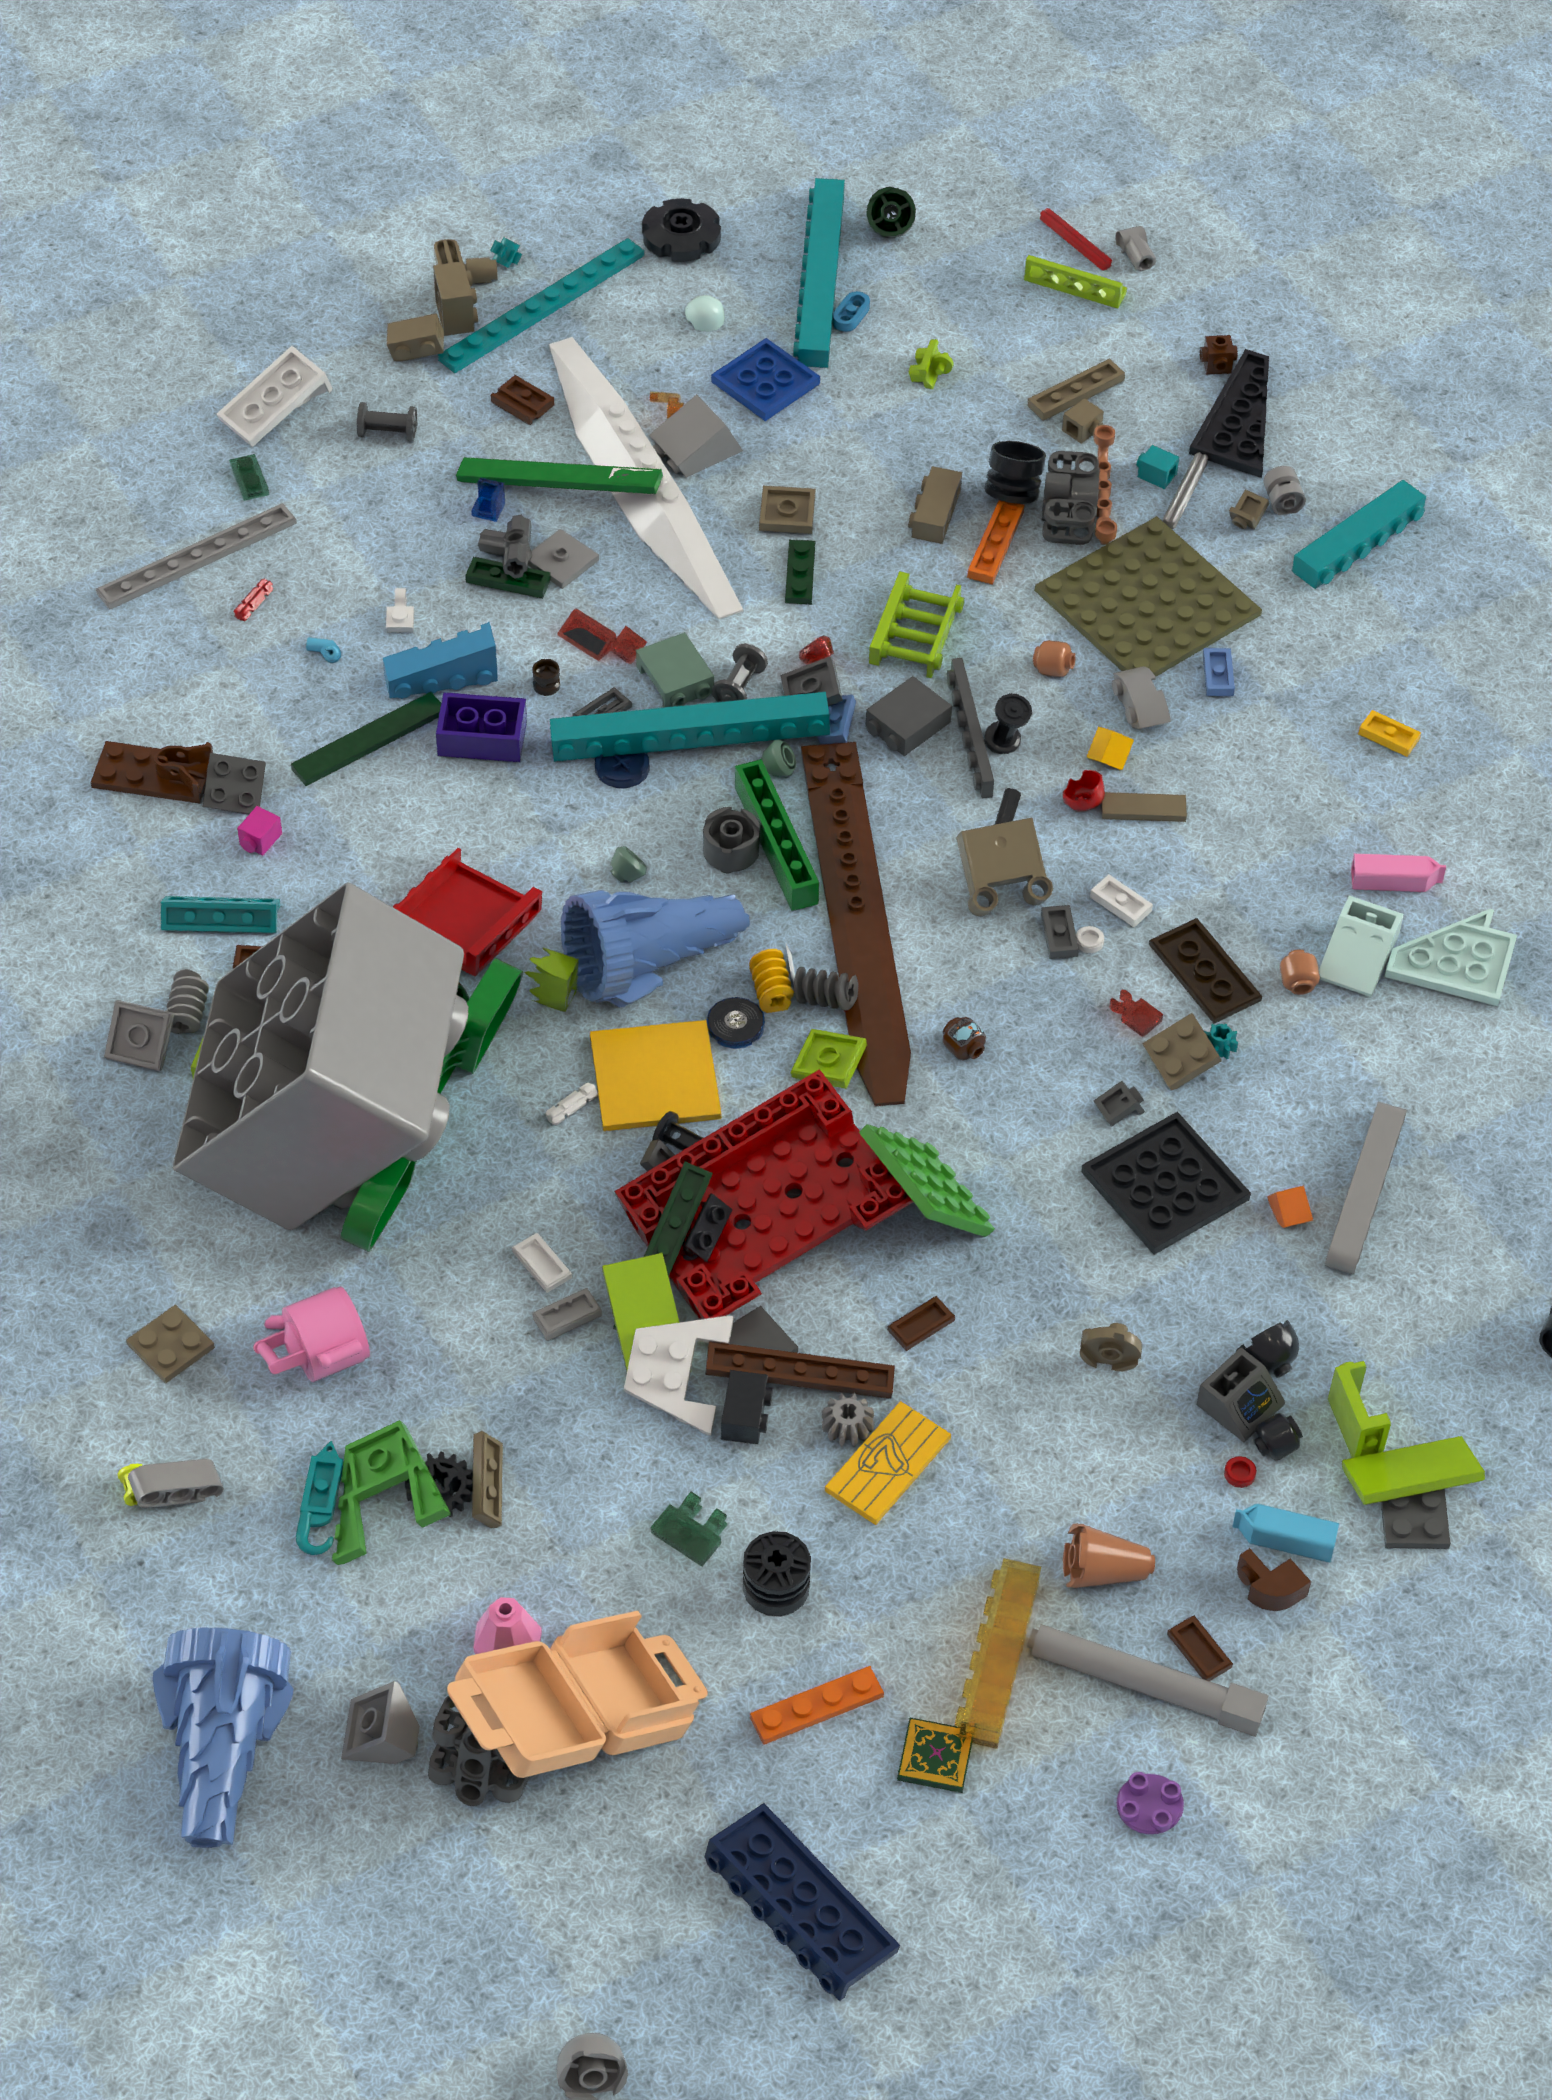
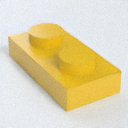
(1389, 733)

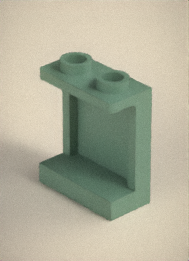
(676, 670)

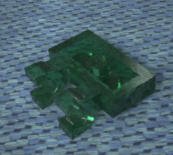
(685, 1534)

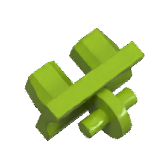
(930, 364)

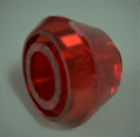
(816, 650)

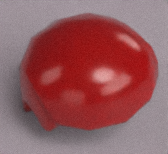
(1086, 792)

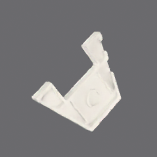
(663, 1363)

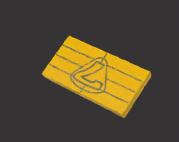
(887, 1462)

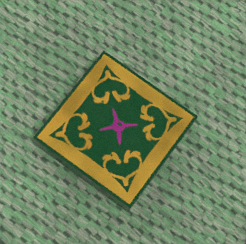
(934, 1756)

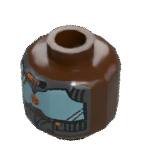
(964, 1038)

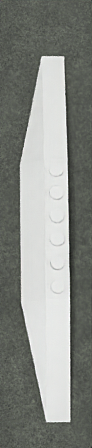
(659, 519)

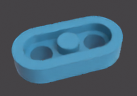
(847, 315)

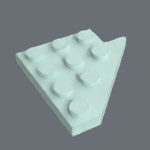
(1457, 959)

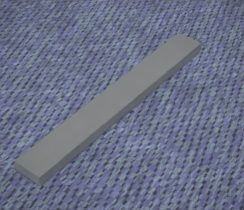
(196, 556)

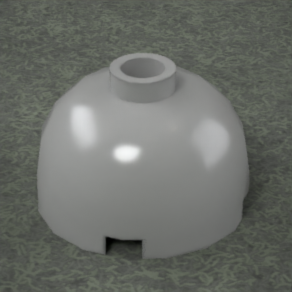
(591, 2063)

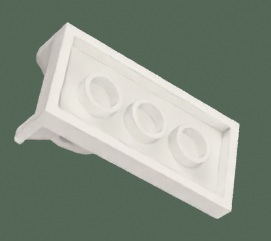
(274, 395)

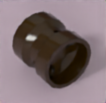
(546, 677)

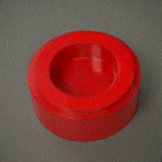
(1240, 1472)

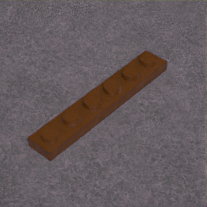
(802, 1369)

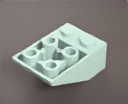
(1360, 946)

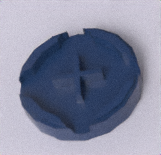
(622, 770)

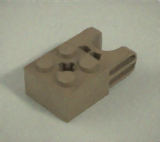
(453, 290)

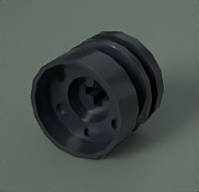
(1015, 472)
(772, 1588)

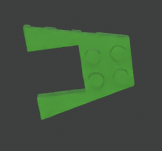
(374, 1466)

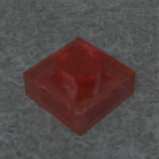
(626, 645)

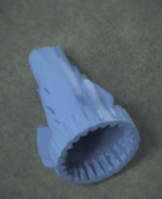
(632, 935)
(223, 1696)

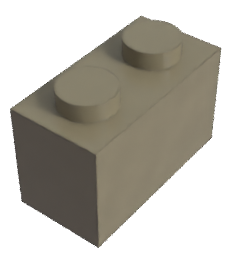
(415, 338)

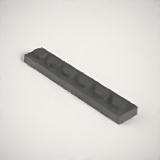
(972, 733)

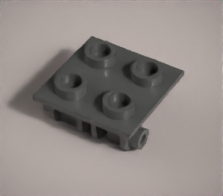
(233, 783)

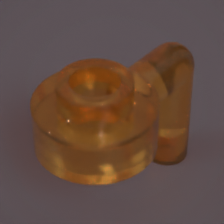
(672, 399)

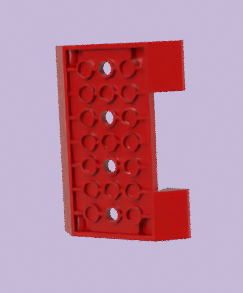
(754, 1164)

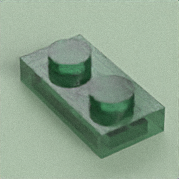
(249, 477)

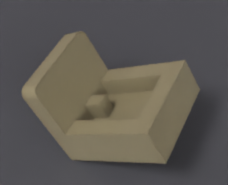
(1248, 510)

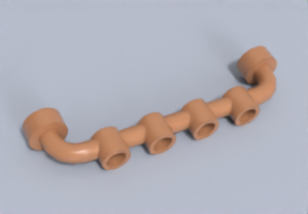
(1105, 527)

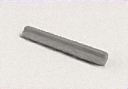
(1185, 490)

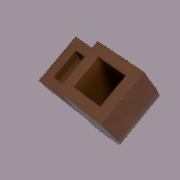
(1275, 1588)

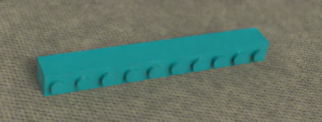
(820, 274)
(690, 726)

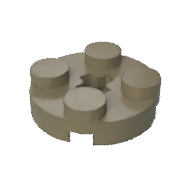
(1111, 1346)

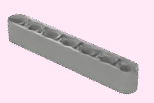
(1365, 1188)

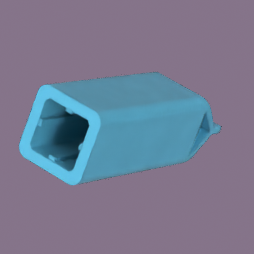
(1287, 1531)

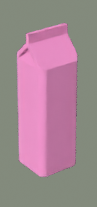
(1395, 872)

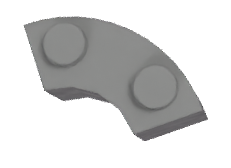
(1139, 696)

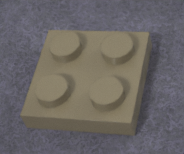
(787, 509)
(1182, 1052)
(170, 1343)

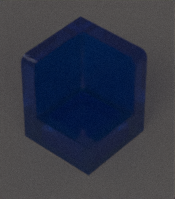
(490, 500)

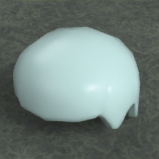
(705, 313)

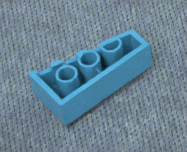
(443, 665)

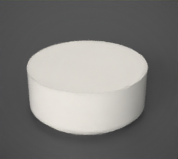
(1090, 939)

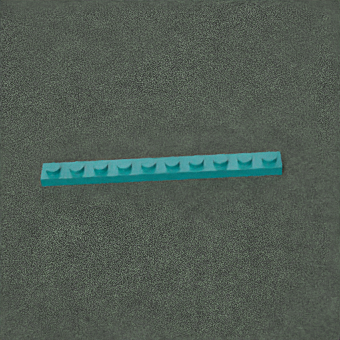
(541, 305)

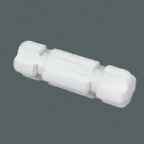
(571, 1103)

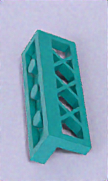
(219, 914)

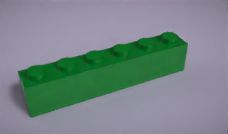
(777, 835)

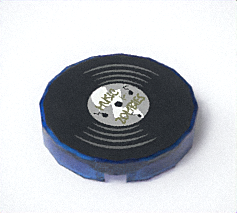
(735, 1022)

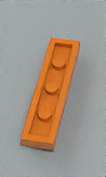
(995, 542)
(816, 1705)

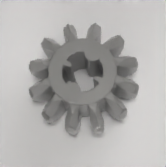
(848, 1419)

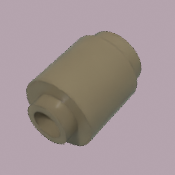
(482, 269)

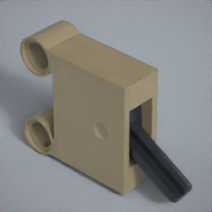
(1003, 856)

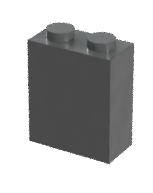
(908, 716)

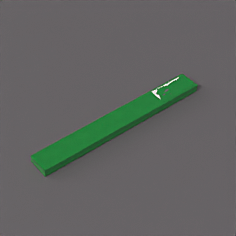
(561, 475)

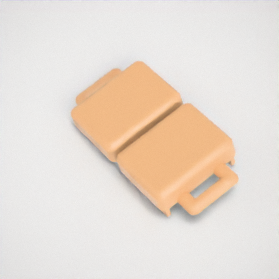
(578, 1696)

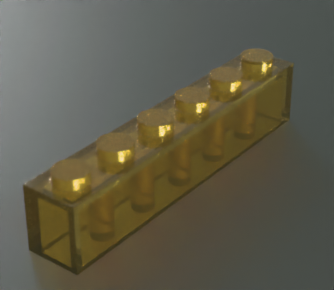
(999, 1653)

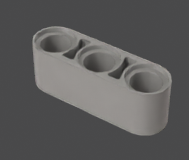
(175, 1483)

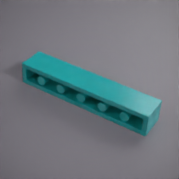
(1359, 534)

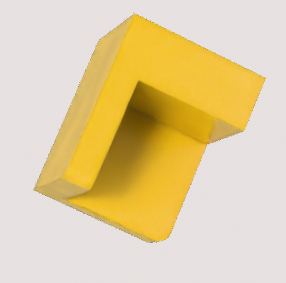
(1110, 748)

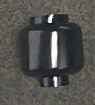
(1278, 1436)

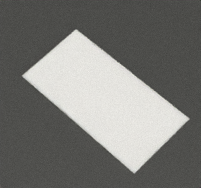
(790, 963)

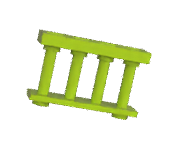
(895, 610)

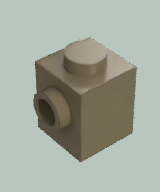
(1082, 420)

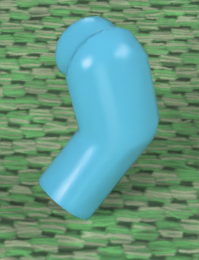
(326, 647)

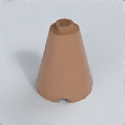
(1104, 1559)

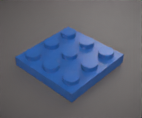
(765, 379)

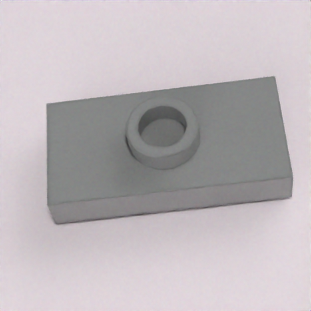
(567, 1314)

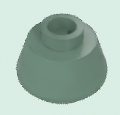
(779, 759)
(627, 865)

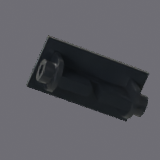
(707, 1228)

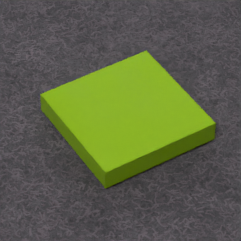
(832, 1054)

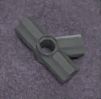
(511, 544)

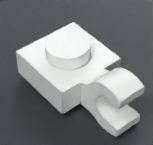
(400, 617)

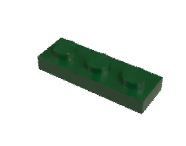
(800, 572)
(492, 575)

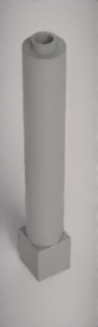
(1232, 1706)

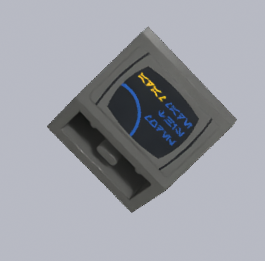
(1240, 1395)

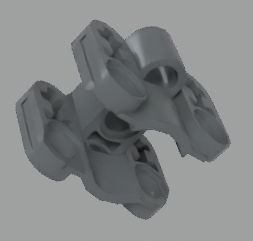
(1070, 497)
(469, 1765)

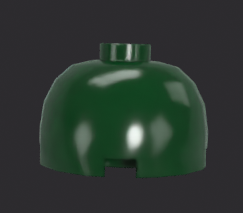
(887, 201)

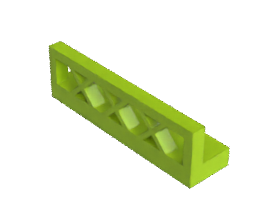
(1074, 281)

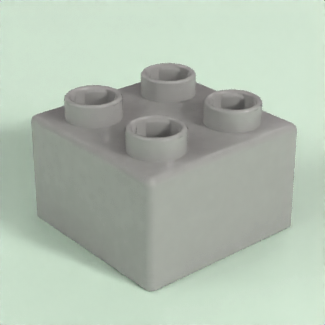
(323, 1060)

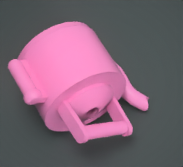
(319, 1335)

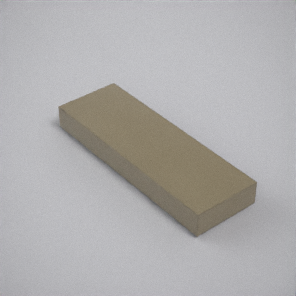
(1144, 807)
(487, 1480)

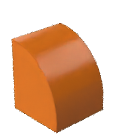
(1290, 1206)

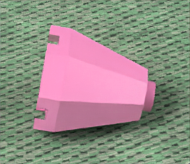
(505, 1626)

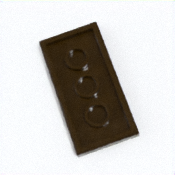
(1205, 970)

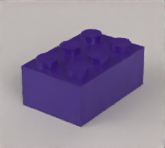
(481, 727)

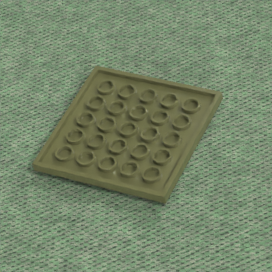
(1148, 599)

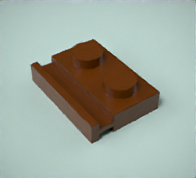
(522, 399)

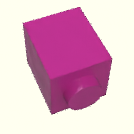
(259, 831)

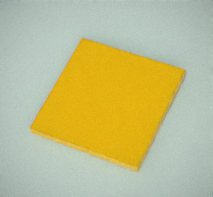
(653, 1072)

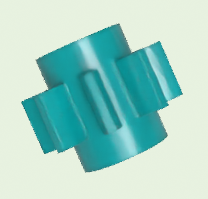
(506, 252)
(1223, 1039)

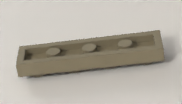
(1076, 389)

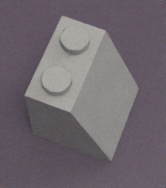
(694, 439)

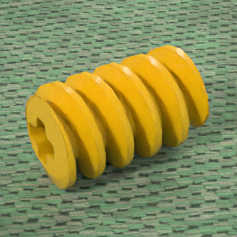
(771, 980)

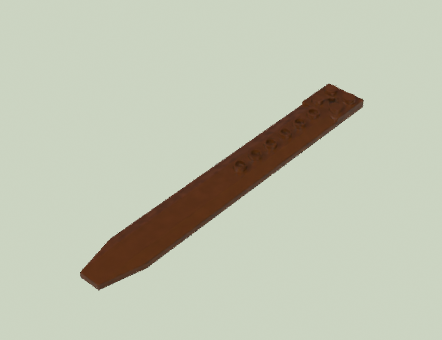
(858, 916)

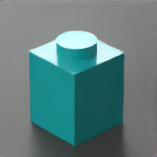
(1157, 466)

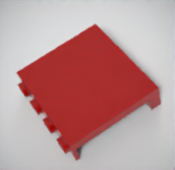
(470, 910)

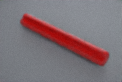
(1075, 239)

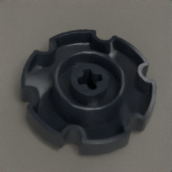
(681, 230)

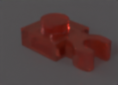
(1137, 1015)

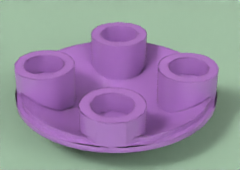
(1150, 1803)

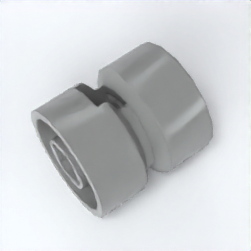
(1284, 490)

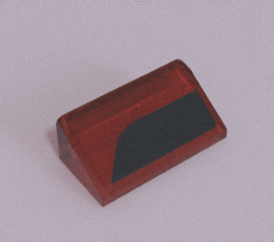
(587, 634)

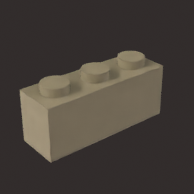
(935, 504)

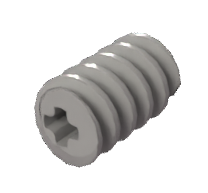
(187, 1001)

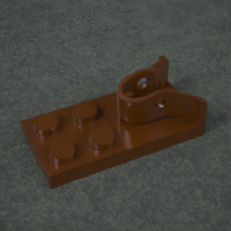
(154, 772)

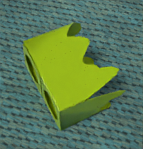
(556, 979)

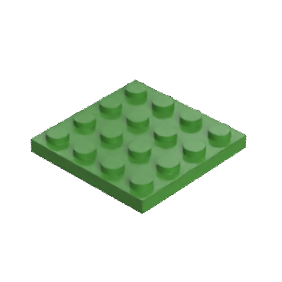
(927, 1180)

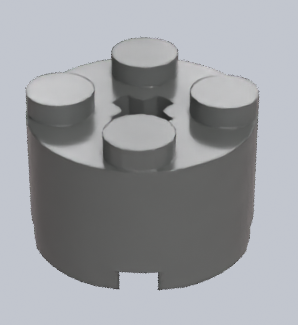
(731, 839)

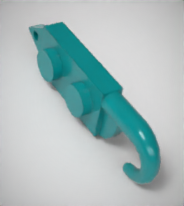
(319, 1497)

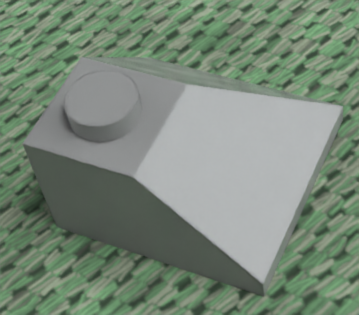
(381, 1727)

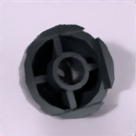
(1275, 1348)

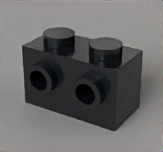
(744, 1407)

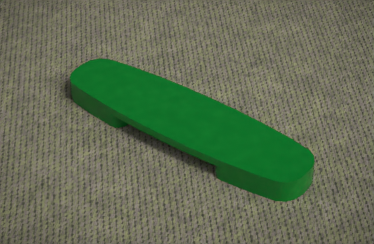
(384, 1191)

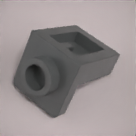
(1119, 1103)

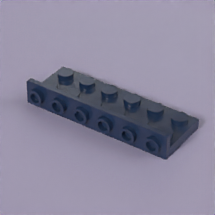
(799, 1900)

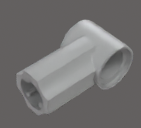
(1134, 243)

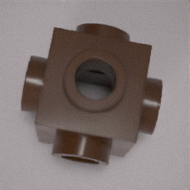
(1218, 354)

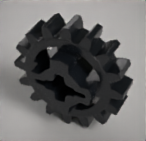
(451, 1476)

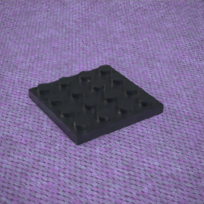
(1165, 1182)

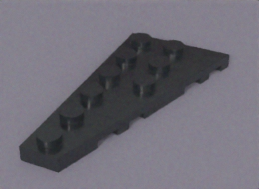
(1237, 421)

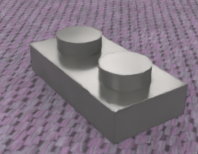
(1059, 931)

